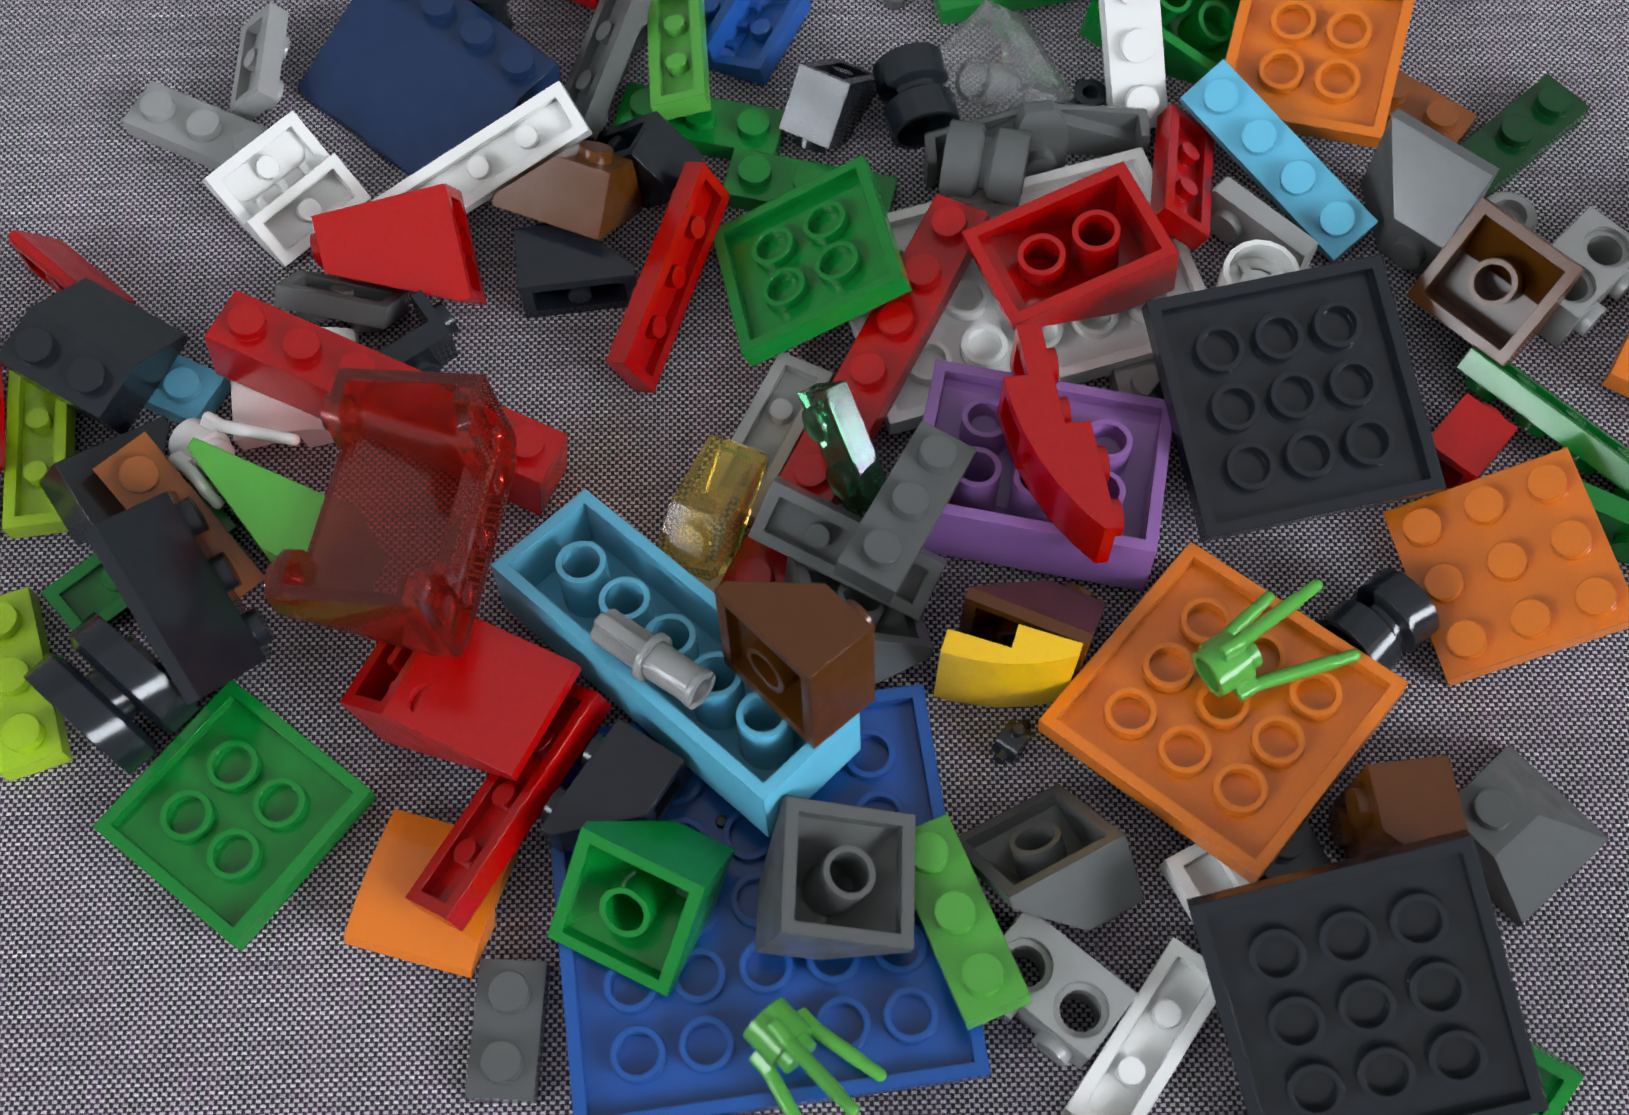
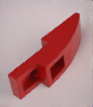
(1052, 453)

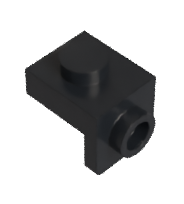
(429, 344)

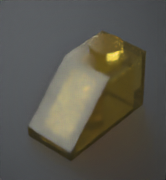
(713, 507)

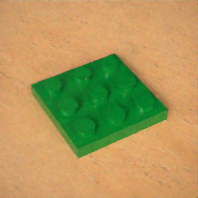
(809, 261)
(235, 814)

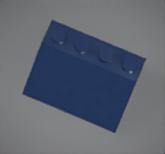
(422, 76)

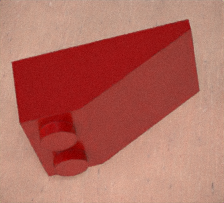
(1075, 252)

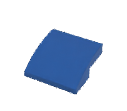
(751, 35)

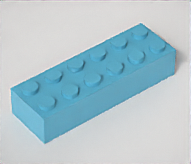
(734, 741)

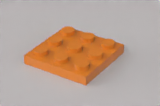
(1323, 62)
(1512, 566)

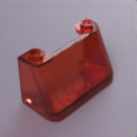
(405, 510)

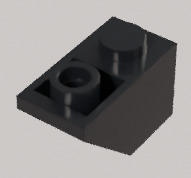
(620, 780)

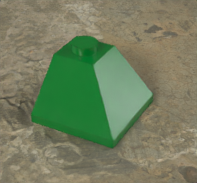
(640, 897)

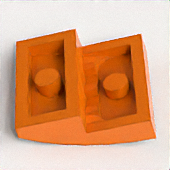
(394, 926)

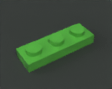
(678, 58)
(963, 928)

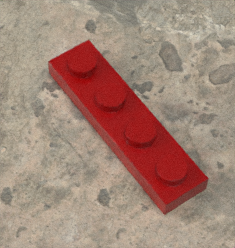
(668, 277)
(503, 815)

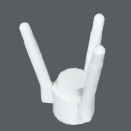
(212, 431)

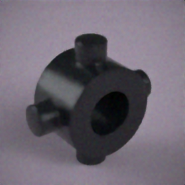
(1089, 92)
(1012, 741)

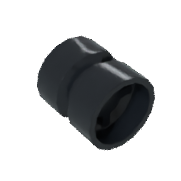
(914, 94)
(1384, 617)

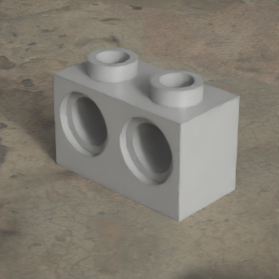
(1604, 253)
(1064, 975)

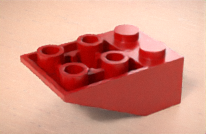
(467, 708)

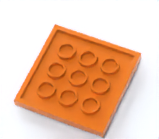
(1211, 765)

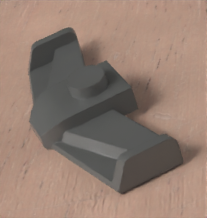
(1055, 132)

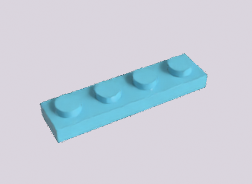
(1278, 161)

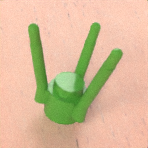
(1231, 656)
(784, 1040)

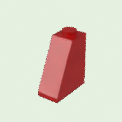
(403, 244)

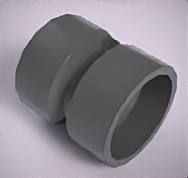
(984, 162)

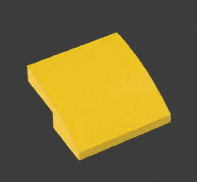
(1003, 676)

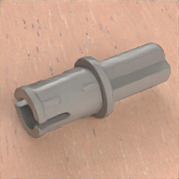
(653, 658)

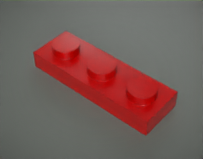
(1182, 177)

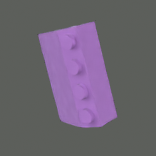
(996, 516)

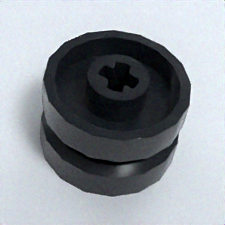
(109, 696)

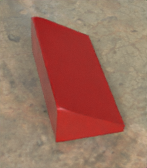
(58, 263)

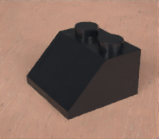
(93, 352)

